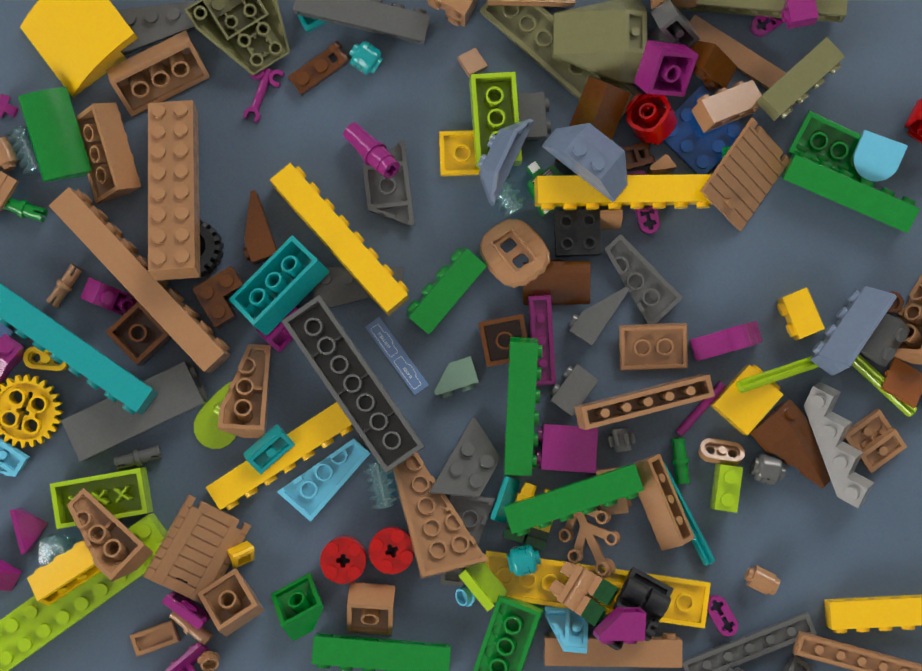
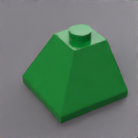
(298, 606)

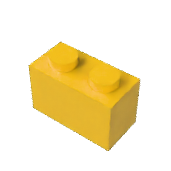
(800, 314)

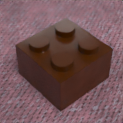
(138, 334)
(496, 337)

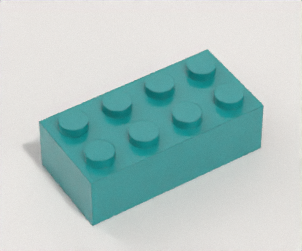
(279, 285)

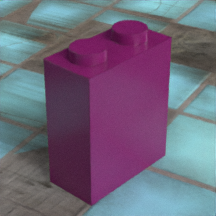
(567, 448)

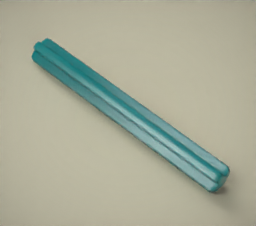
(698, 542)

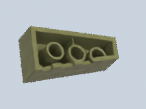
(801, 78)

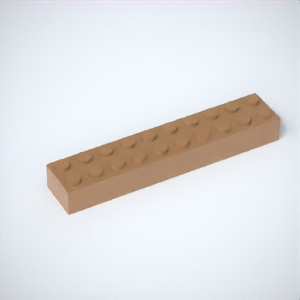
(132, 271)

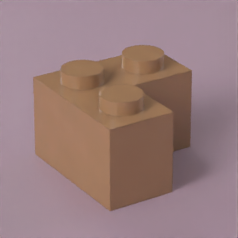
(457, 11)

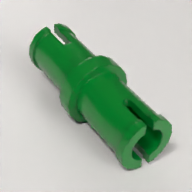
(25, 209)
(680, 460)

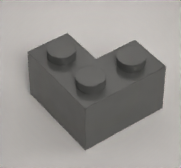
(672, 26)

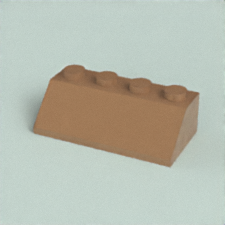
(158, 73)
(107, 152)

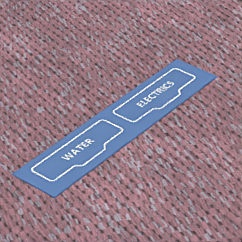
(396, 355)

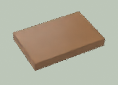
(653, 346)

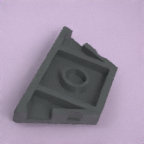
(390, 195)
(468, 464)

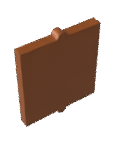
(903, 382)

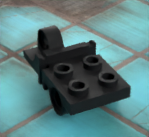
(648, 594)

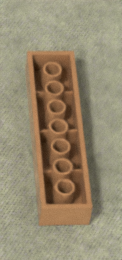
(173, 190)

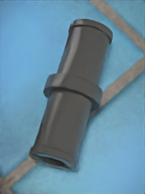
(137, 457)

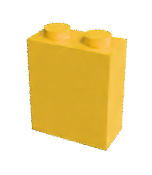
(746, 408)

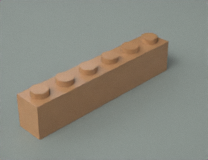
(644, 401)
(658, 652)

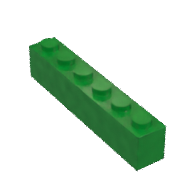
(850, 192)
(521, 406)
(573, 498)
(378, 654)

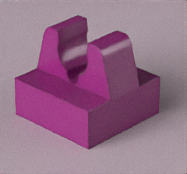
(5, 107)

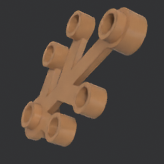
(587, 532)

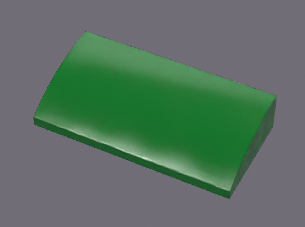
(55, 134)
(827, 142)
(509, 636)

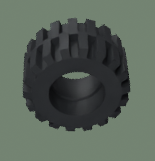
(213, 248)

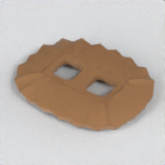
(527, 242)

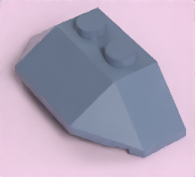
(501, 157)
(591, 157)

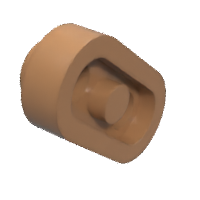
(720, 452)

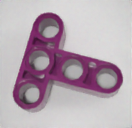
(726, 341)

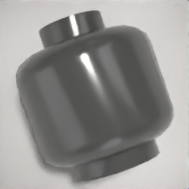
(767, 469)

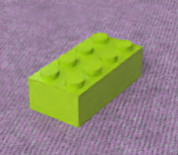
(492, 108)

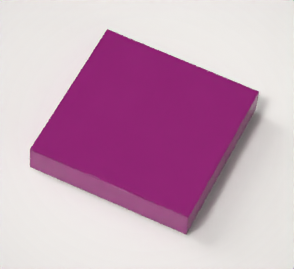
(186, 609)

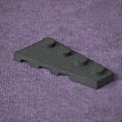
(156, 23)
(646, 285)
(341, 288)
(474, 514)

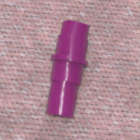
(372, 151)

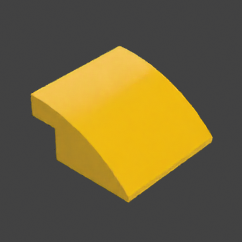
(78, 39)

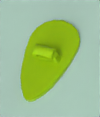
(207, 423)

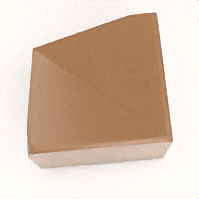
(663, 166)

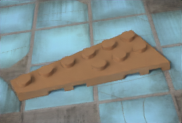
(434, 526)

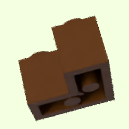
(712, 65)
(214, 296)

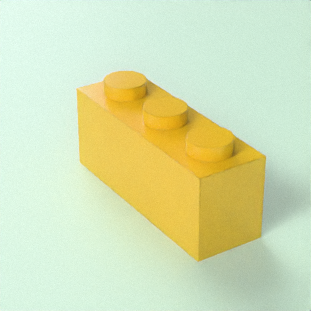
(63, 574)

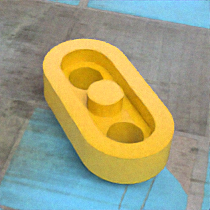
(45, 361)

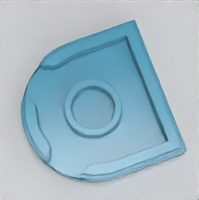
(877, 156)

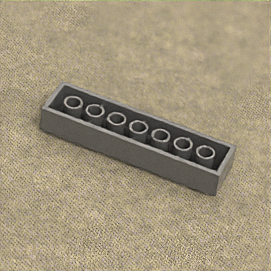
(353, 384)

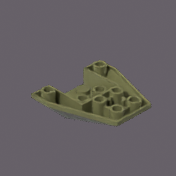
(243, 29)
(603, 38)

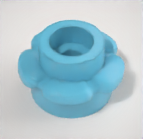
(464, 596)

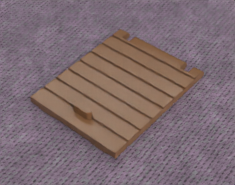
(745, 175)
(195, 549)

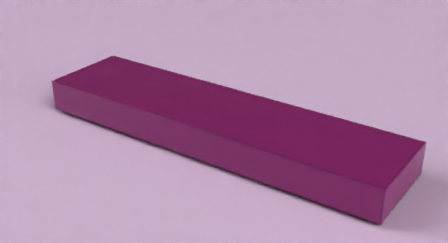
(542, 328)

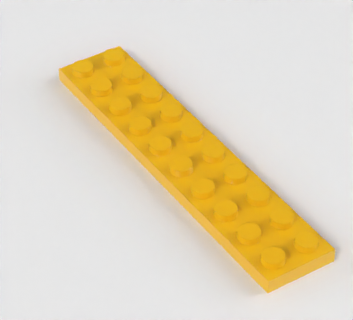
(686, 607)

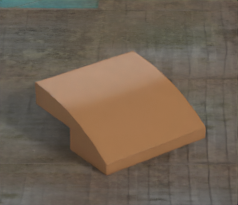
(876, 439)

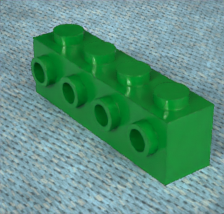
(445, 290)

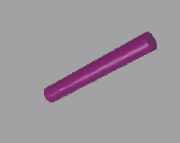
(699, 410)

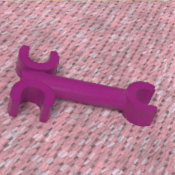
(265, 76)

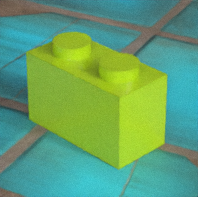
(726, 488)

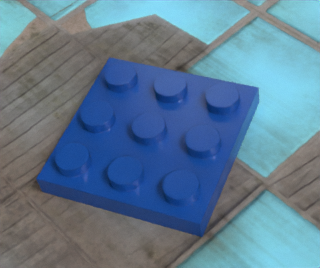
(693, 146)

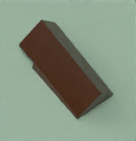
(600, 106)

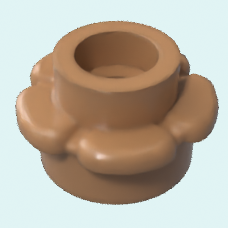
(209, 660)

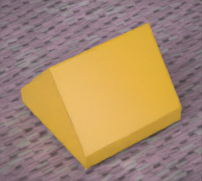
(241, 554)

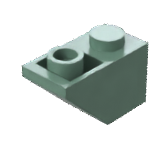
(456, 376)

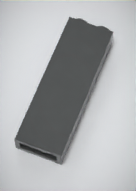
(110, 425)

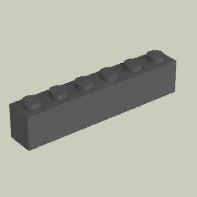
(369, 16)

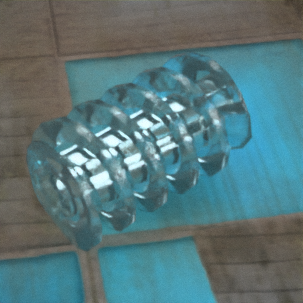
(23, 147)
(509, 199)
(380, 487)

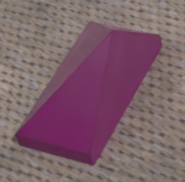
(27, 529)

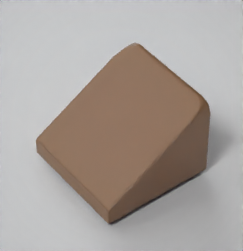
(472, 62)
(611, 219)

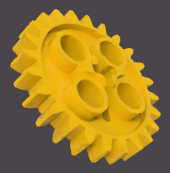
(44, 417)

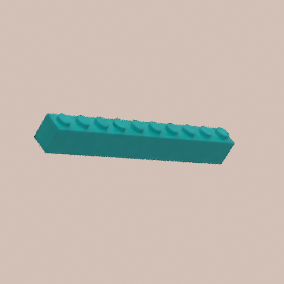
(75, 352)

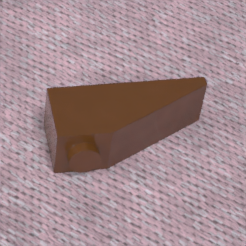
(258, 235)

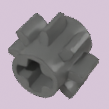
(621, 439)

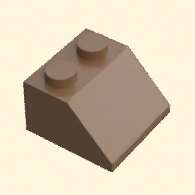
(230, 602)
(370, 608)

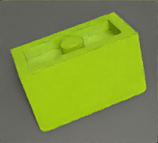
(483, 584)

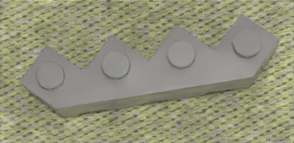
(837, 455)

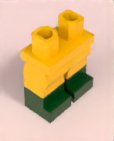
(536, 537)

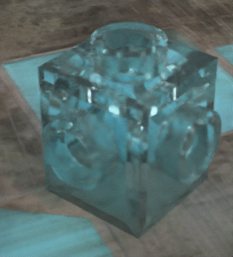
(54, 545)

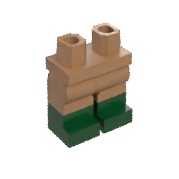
(577, 590)

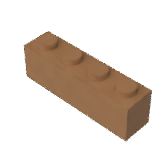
(662, 504)

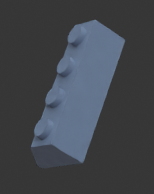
(852, 329)

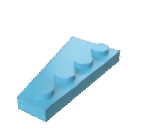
(322, 481)

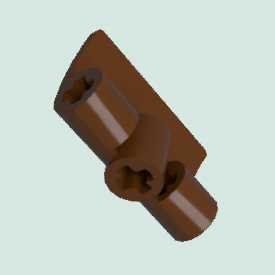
(564, 281)

